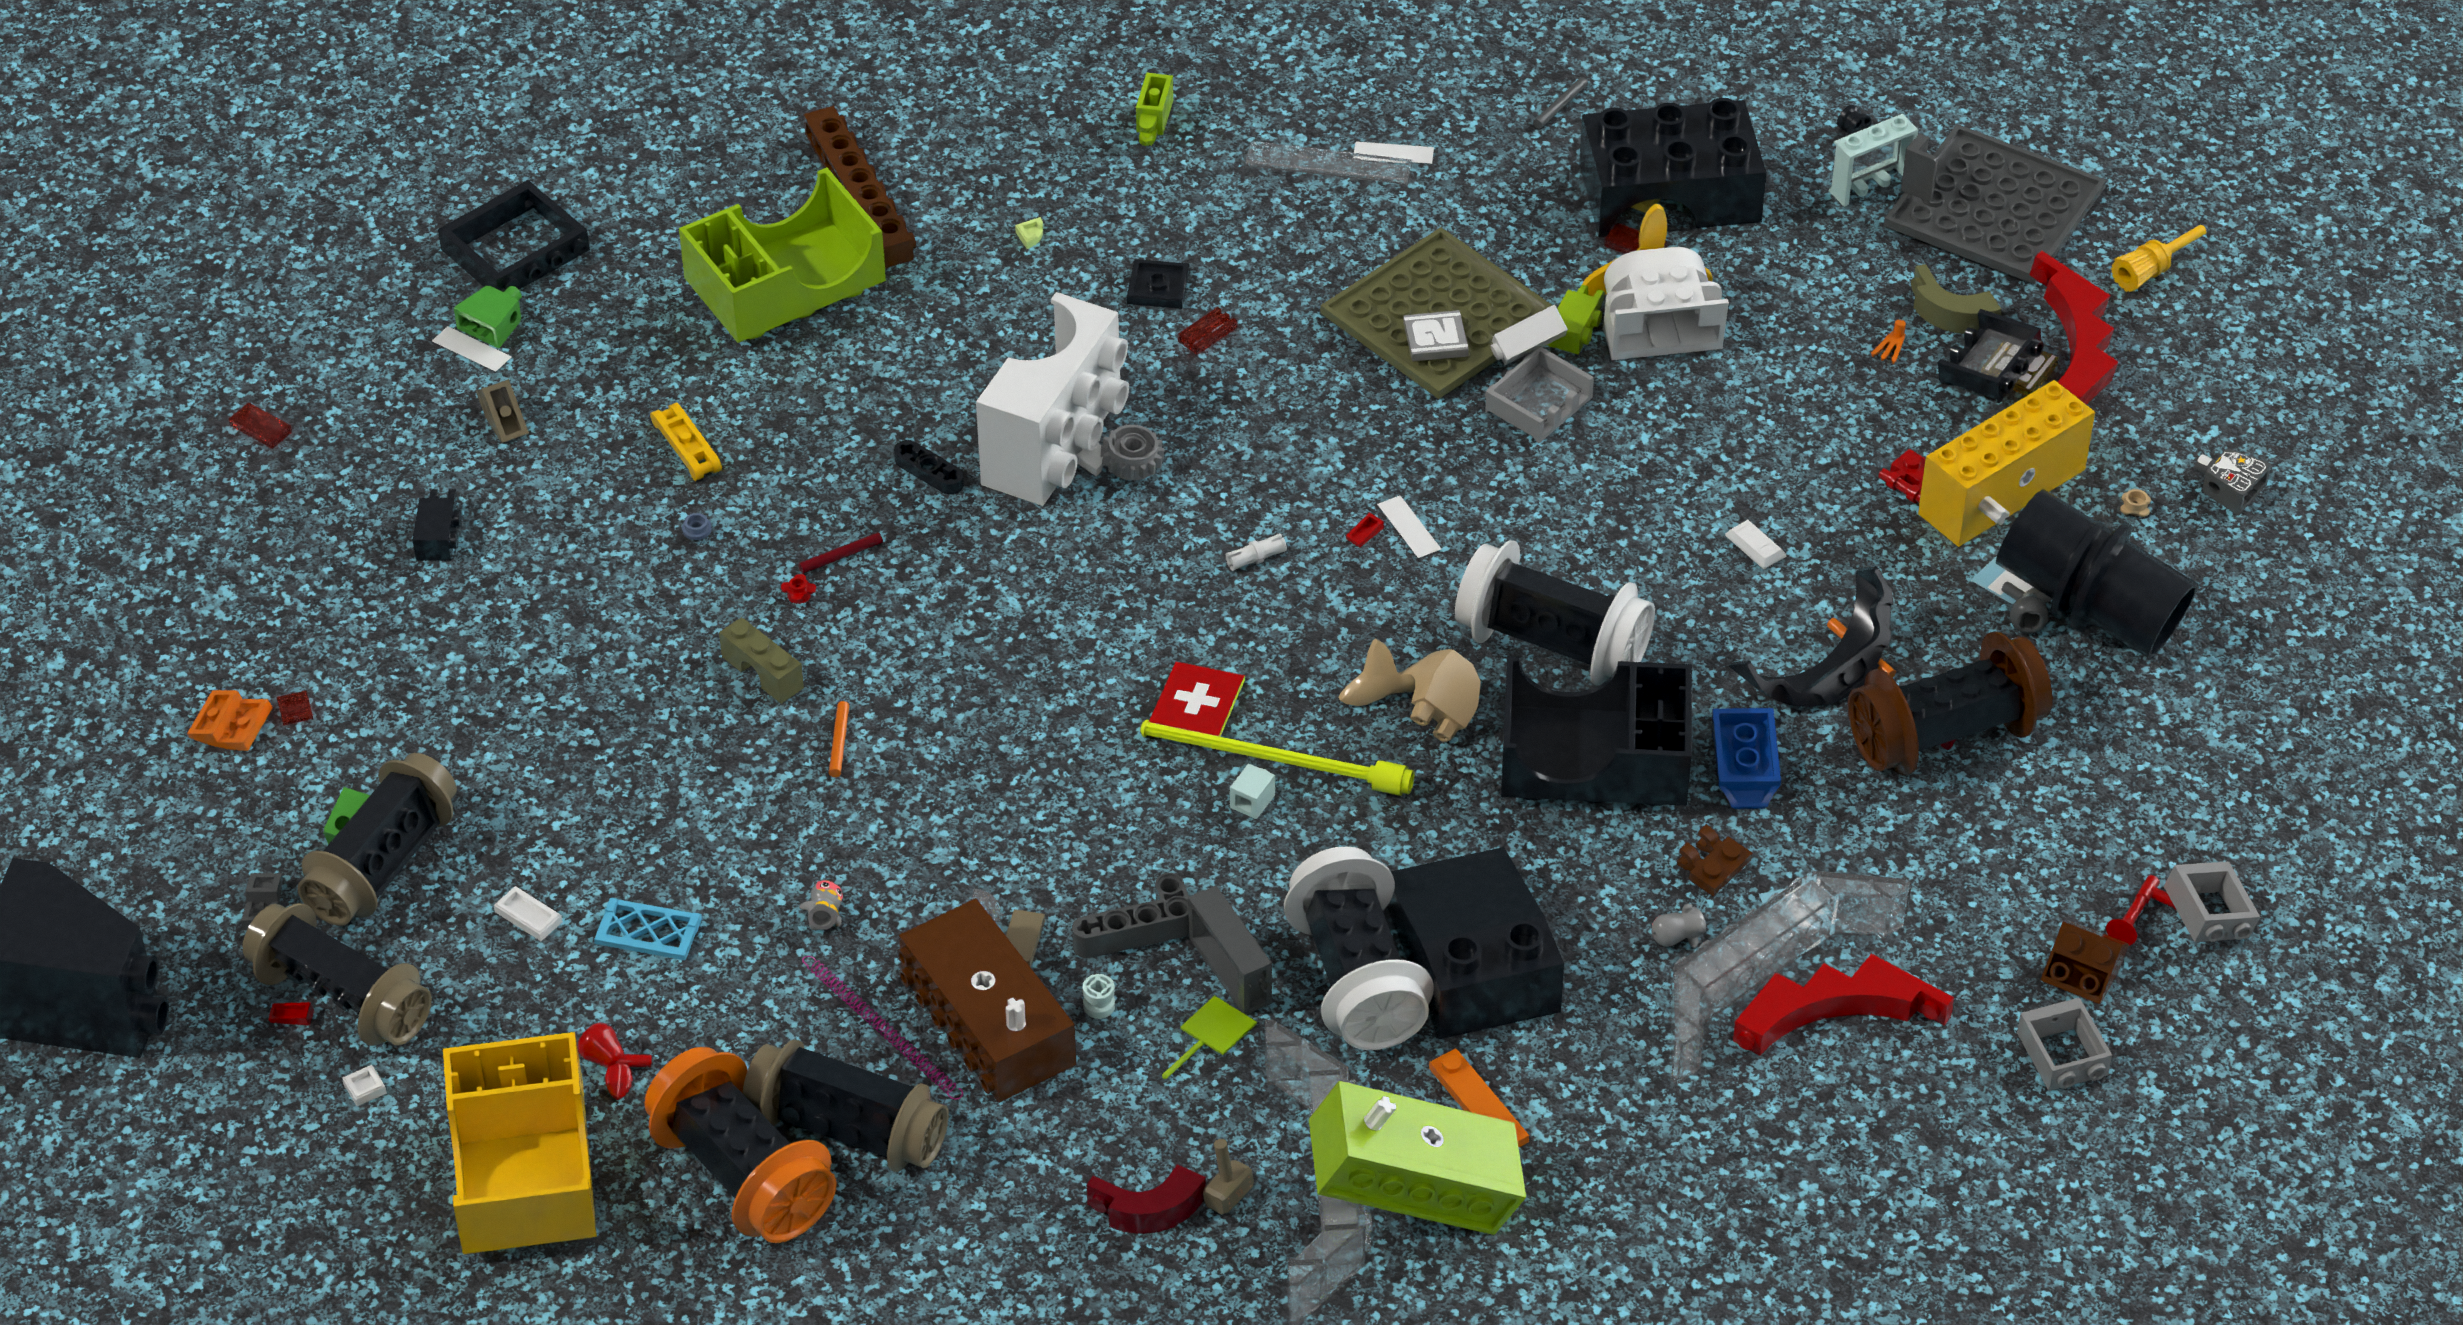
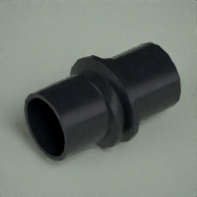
(2096, 574)

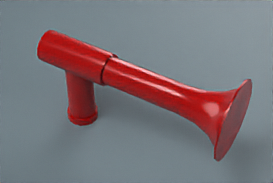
(2123, 928)

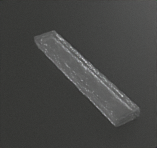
(1329, 162)

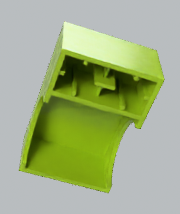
(784, 269)

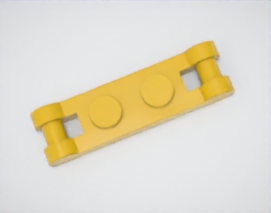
(686, 441)

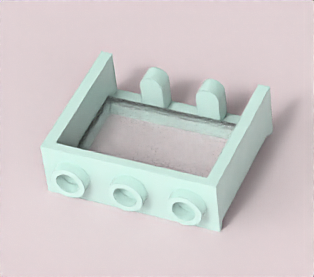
(1870, 155)

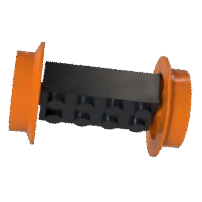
(775, 1184)

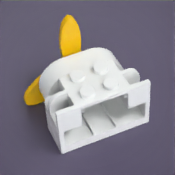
(1659, 298)

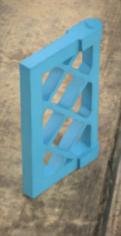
(628, 942)

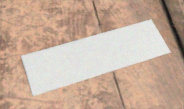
(1417, 154)
(471, 348)
(1409, 526)

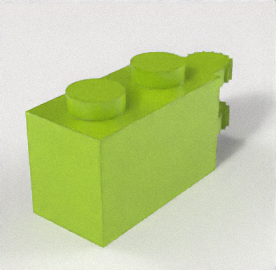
(1153, 107)
(1580, 316)

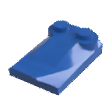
(1746, 755)

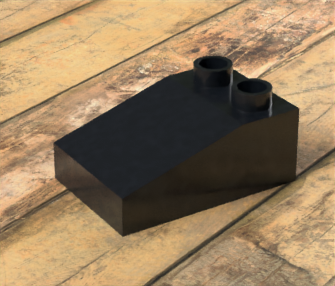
(1478, 940)

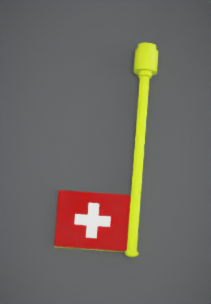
(1197, 709)

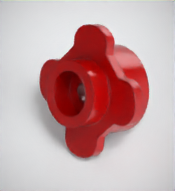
(798, 589)

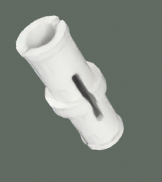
(1256, 552)

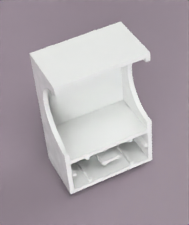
(1052, 407)

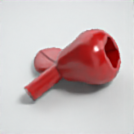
(601, 1046)

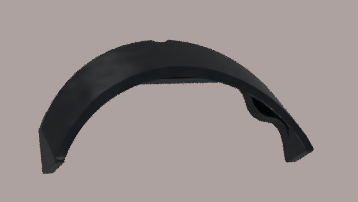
(1850, 660)

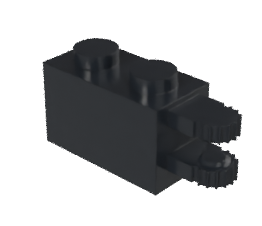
(436, 527)

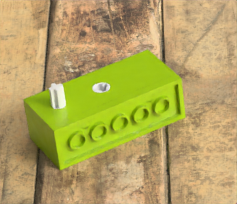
(1416, 1158)

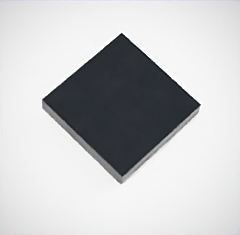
(1158, 283)

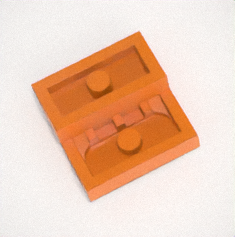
(229, 720)

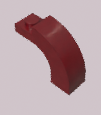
(1151, 1209)

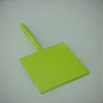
(1216, 1026)

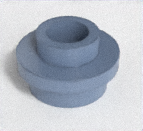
(696, 526)

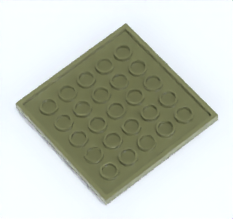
(1431, 278)

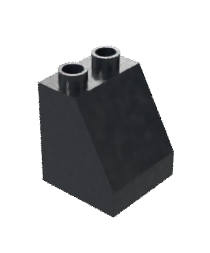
(73, 967)

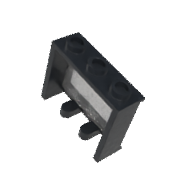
(1992, 356)

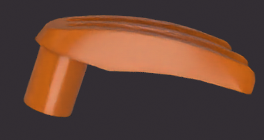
(1893, 339)

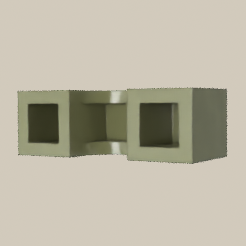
(747, 646)

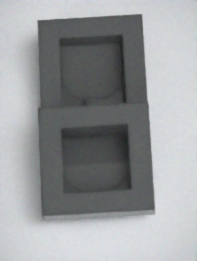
(261, 891)

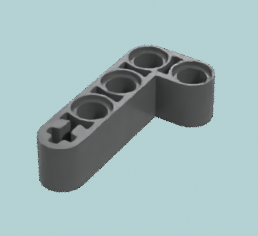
(1135, 924)

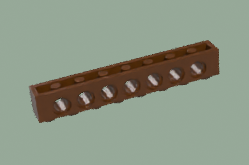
(848, 163)

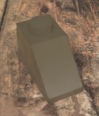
(502, 411)

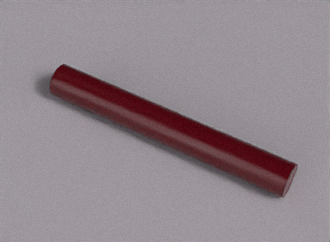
(840, 552)

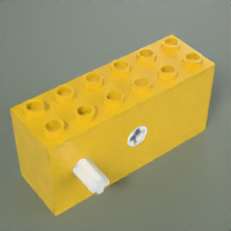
(2005, 462)

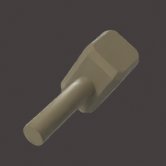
(1229, 1183)

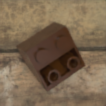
(2084, 961)

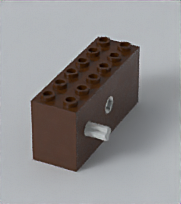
(987, 1000)

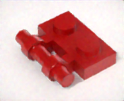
(1906, 475)

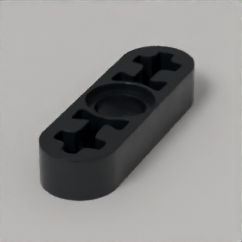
(923, 456)

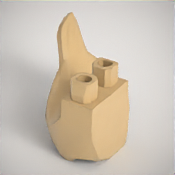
(1442, 684)

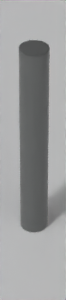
(1560, 102)

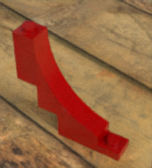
(2079, 308)
(1873, 990)

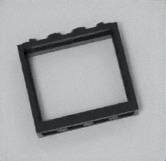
(499, 211)

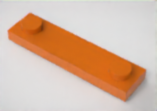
(1471, 1090)

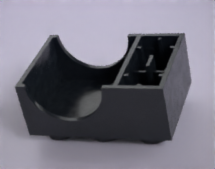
(1675, 153)
(1603, 742)

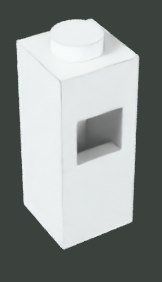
(1528, 335)

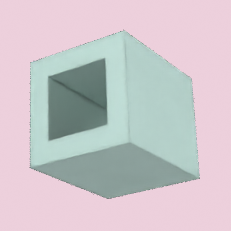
(1252, 791)

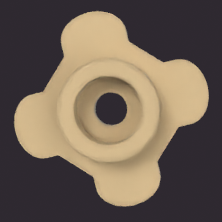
(2135, 503)

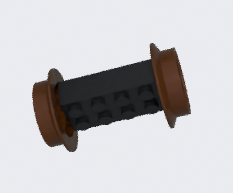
(2001, 688)

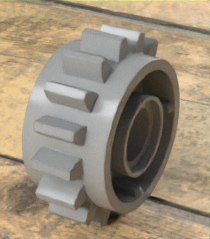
(1132, 452)

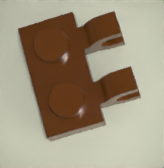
(1721, 864)

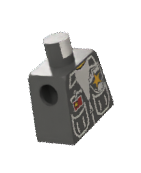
(2233, 478)

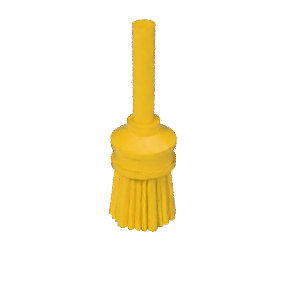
(2149, 260)

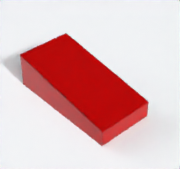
(1365, 530)
(291, 1013)

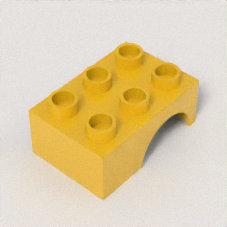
(519, 1143)

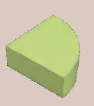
(1030, 232)

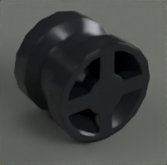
(1852, 120)

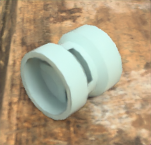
(1098, 996)

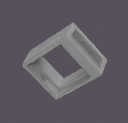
(2192, 879)
(2058, 1019)

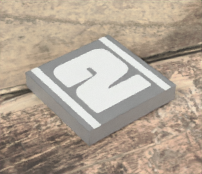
(1435, 335)

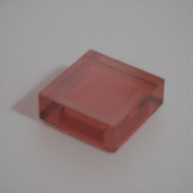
(294, 707)

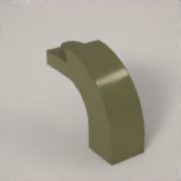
(1947, 309)

